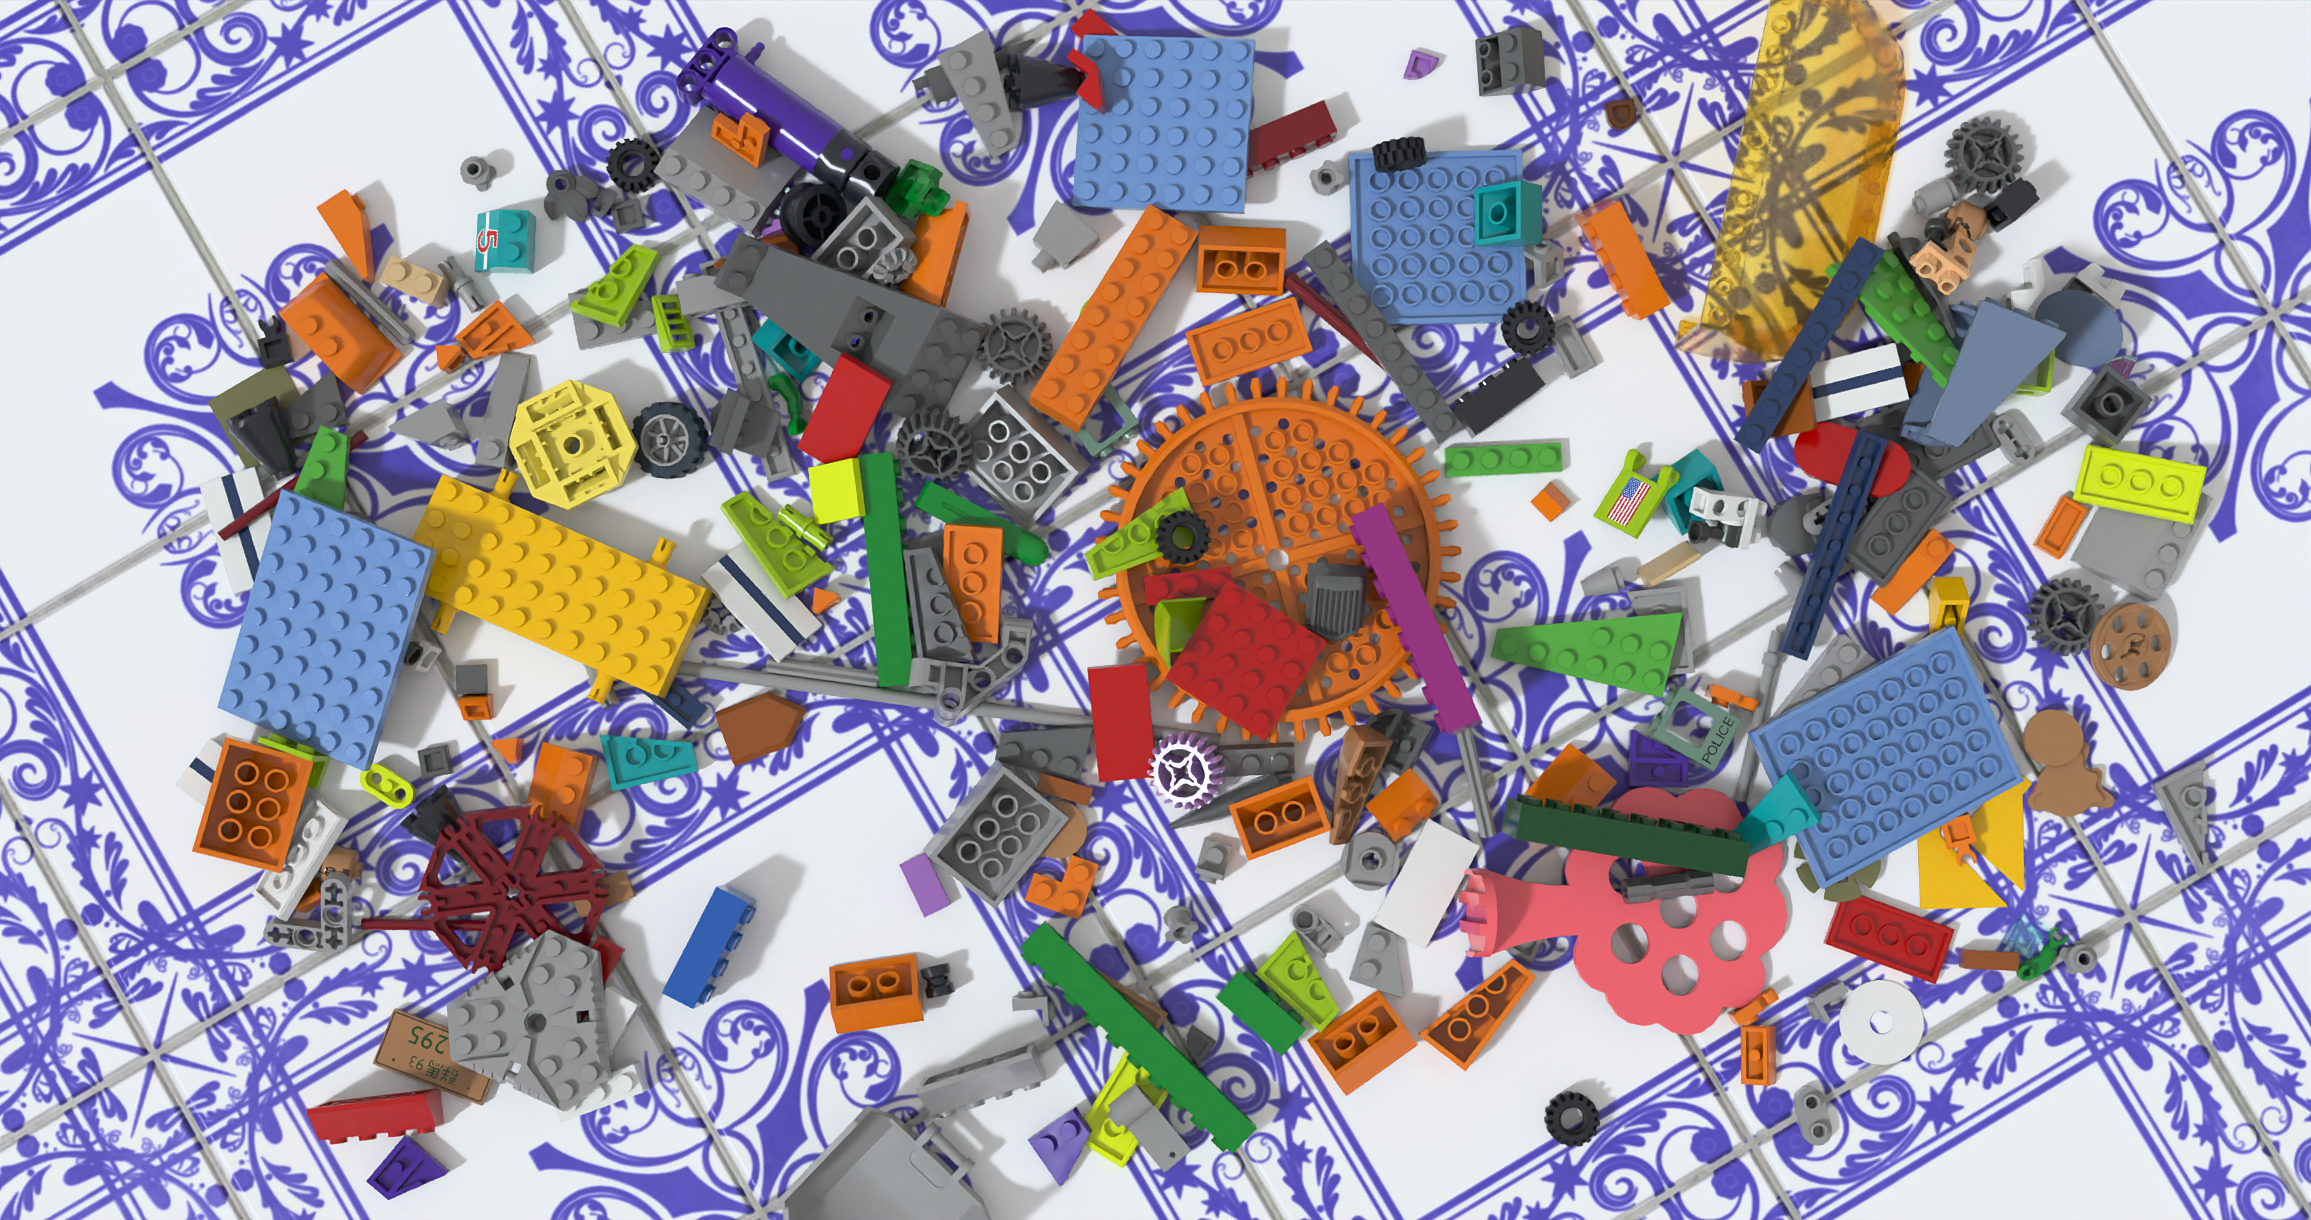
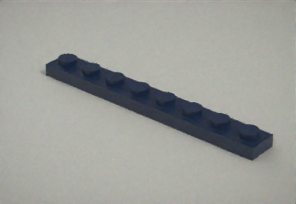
(1809, 344)
(1832, 545)

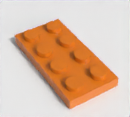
(1248, 342)
(975, 577)

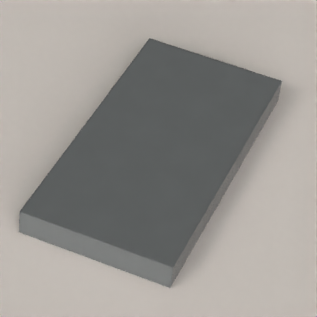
(1896, 526)

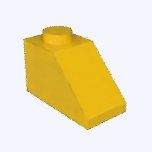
(1948, 604)

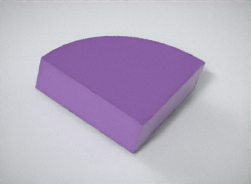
(1419, 65)
(771, 230)

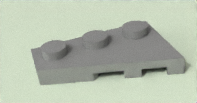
(595, 334)
(1669, 601)

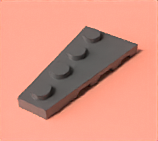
(935, 615)

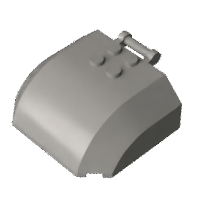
(884, 1174)

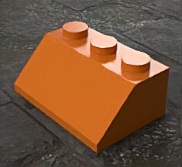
(1241, 260)
(1572, 779)
(562, 783)
(1279, 817)
(876, 994)
(1362, 1042)

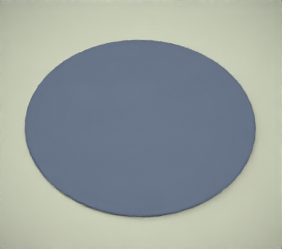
(2092, 327)

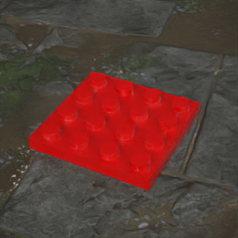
(1246, 659)

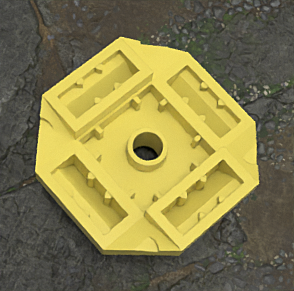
(544, 436)

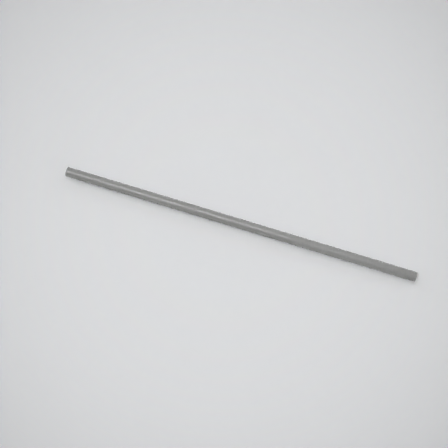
(903, 697)

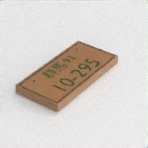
(422, 1053)

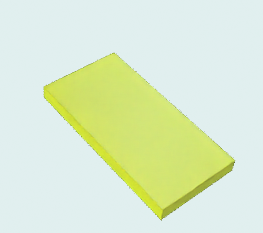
(2140, 484)
(1106, 1138)

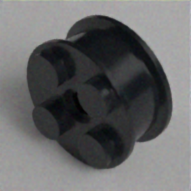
(811, 213)

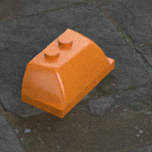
(937, 253)
(340, 334)

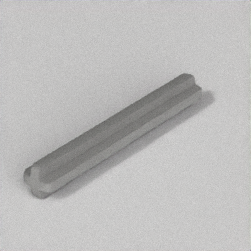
(369, 301)
(823, 672)
(1476, 784)

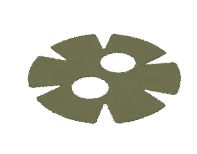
(1838, 891)

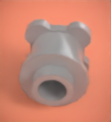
(1330, 172)
(483, 176)
(1180, 924)
(2071, 958)

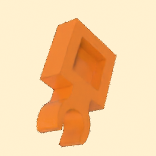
(1723, 697)
(1959, 834)
(1748, 1013)

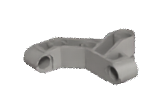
(955, 681)

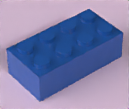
(709, 946)

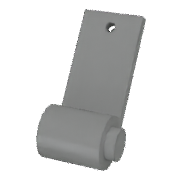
(1149, 1127)

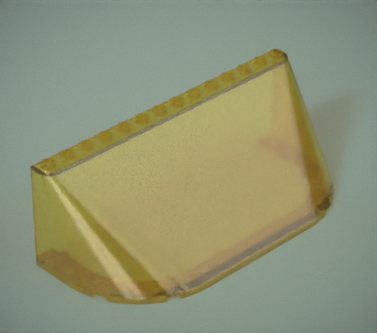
(1802, 175)

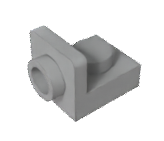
(1547, 262)
(1212, 861)
(1825, 995)

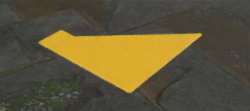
(2000, 832)
(1947, 884)

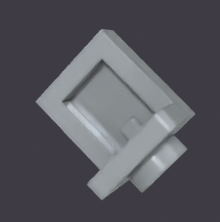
(1030, 1001)

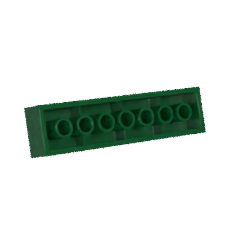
(1620, 836)

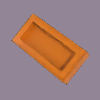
(2060, 527)

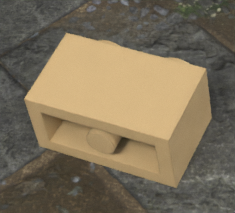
(415, 281)

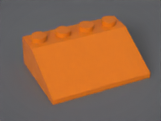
(252, 804)

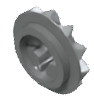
(883, 269)
(713, 622)

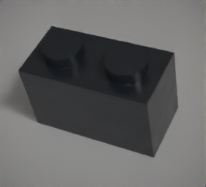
(2010, 204)

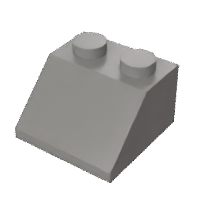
(434, 425)

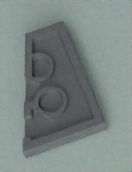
(1048, 751)

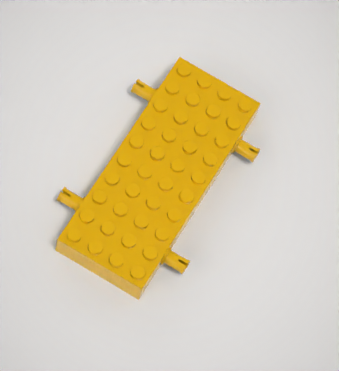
(558, 587)

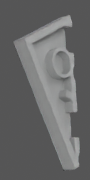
(2183, 802)

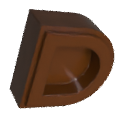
(1620, 114)

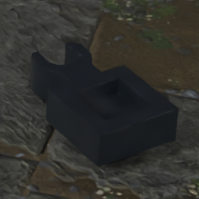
(275, 346)

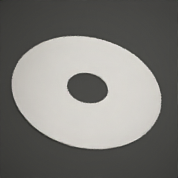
(1906, 1016)

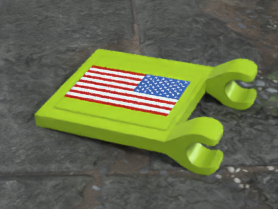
(1633, 497)

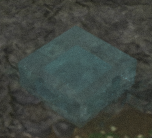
(2023, 938)

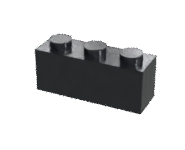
(1497, 396)

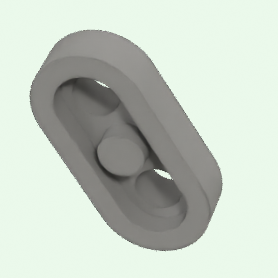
(1812, 1116)

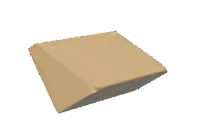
(1668, 564)

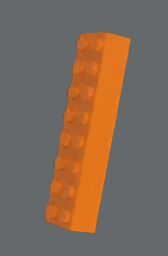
(1113, 318)

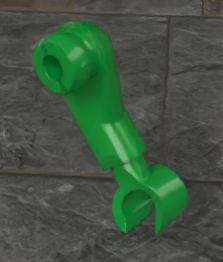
(782, 383)
(2042, 962)

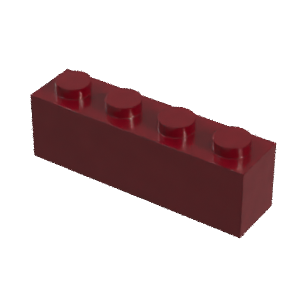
(1290, 137)

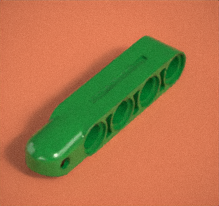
(955, 509)

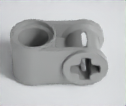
(1316, 931)

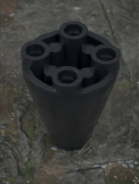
(1038, 82)
(266, 437)
(433, 817)

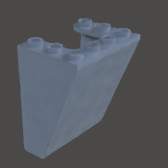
(1994, 357)

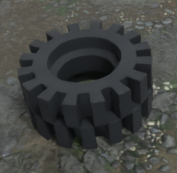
(1399, 154)
(617, 159)
(1533, 344)
(1195, 525)
(1589, 1124)

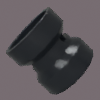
(937, 980)

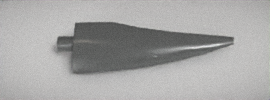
(941, 87)
(1937, 301)
(1219, 809)

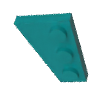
(645, 761)
(1778, 815)

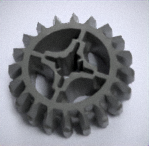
(1992, 161)
(1024, 338)
(929, 453)
(2057, 607)

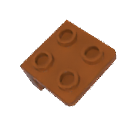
(1798, 417)

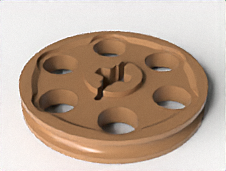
(2120, 644)

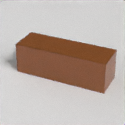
(1064, 789)
(1989, 959)

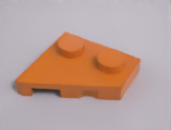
(494, 333)

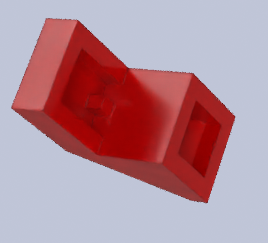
(1092, 88)

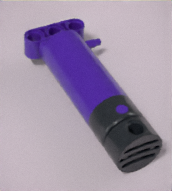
(796, 125)

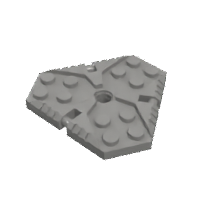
(497, 1026)

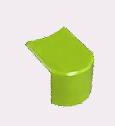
(1175, 624)

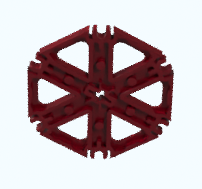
(496, 878)

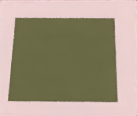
(249, 394)

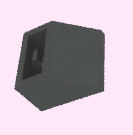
(1510, 62)

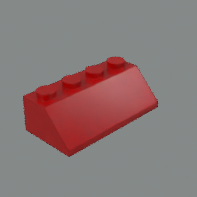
(376, 1115)

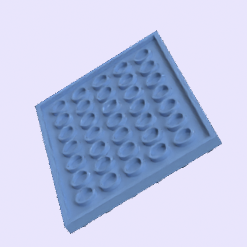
(326, 629)
(1889, 754)

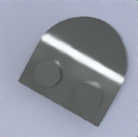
(1786, 525)
(1408, 738)

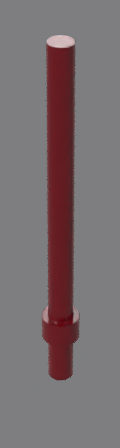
(272, 500)
(420, 925)

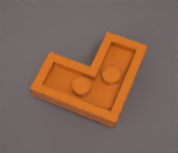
(745, 139)
(1065, 896)

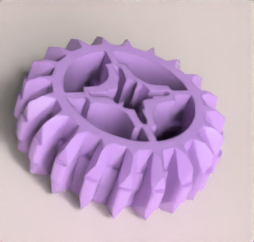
(1166, 761)

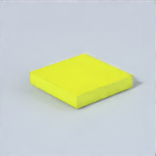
(837, 491)

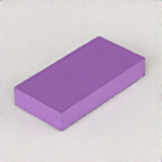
(925, 884)

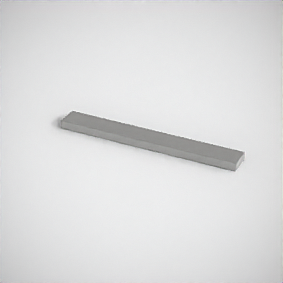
(751, 379)

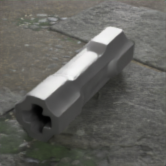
(1667, 886)

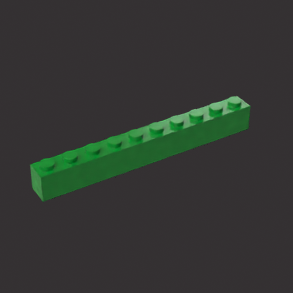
(1139, 1037)

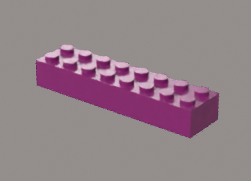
(1416, 620)

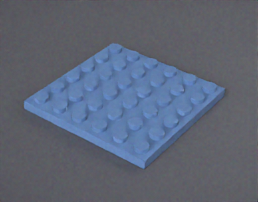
(1170, 125)
(1418, 239)

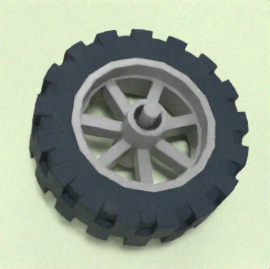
(695, 440)

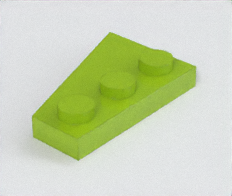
(619, 289)
(1297, 981)

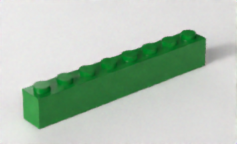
(887, 567)

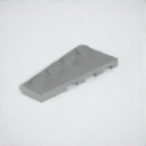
(978, 85)

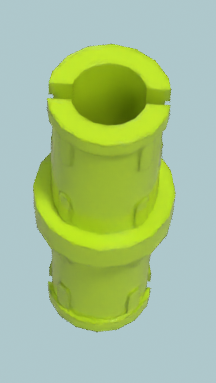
(805, 527)

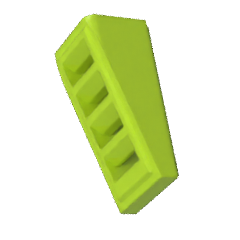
(665, 335)

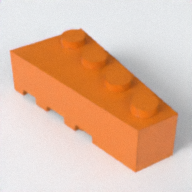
(1623, 258)
(1474, 1019)

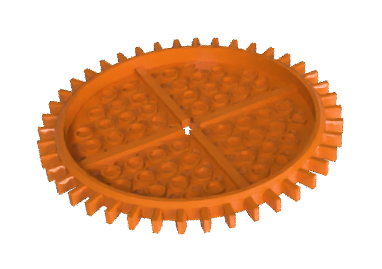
(1344, 439)

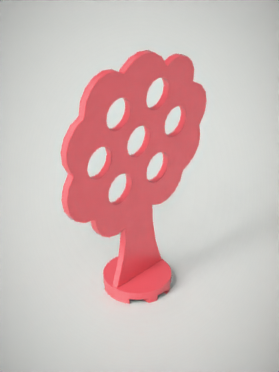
(1514, 912)

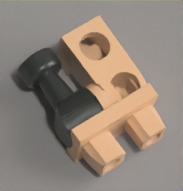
(1946, 261)

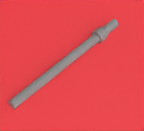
(1771, 661)

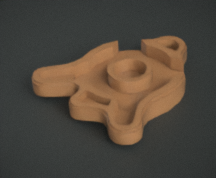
(2069, 788)

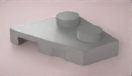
(1378, 961)

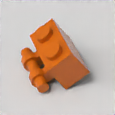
(1402, 805)

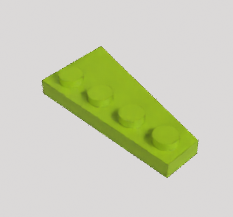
(1136, 540)
(779, 553)

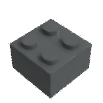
(2106, 406)

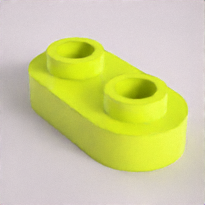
(389, 786)

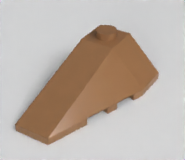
(1358, 769)

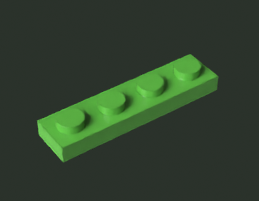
(1503, 460)

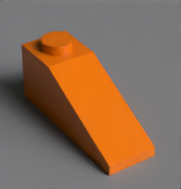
(351, 228)
(1913, 572)

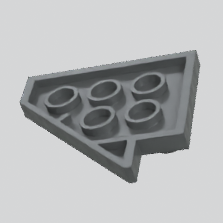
(1933, 461)

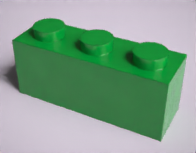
(1261, 1011)

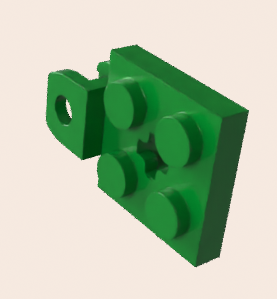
(917, 191)

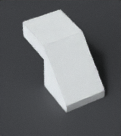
(2034, 284)

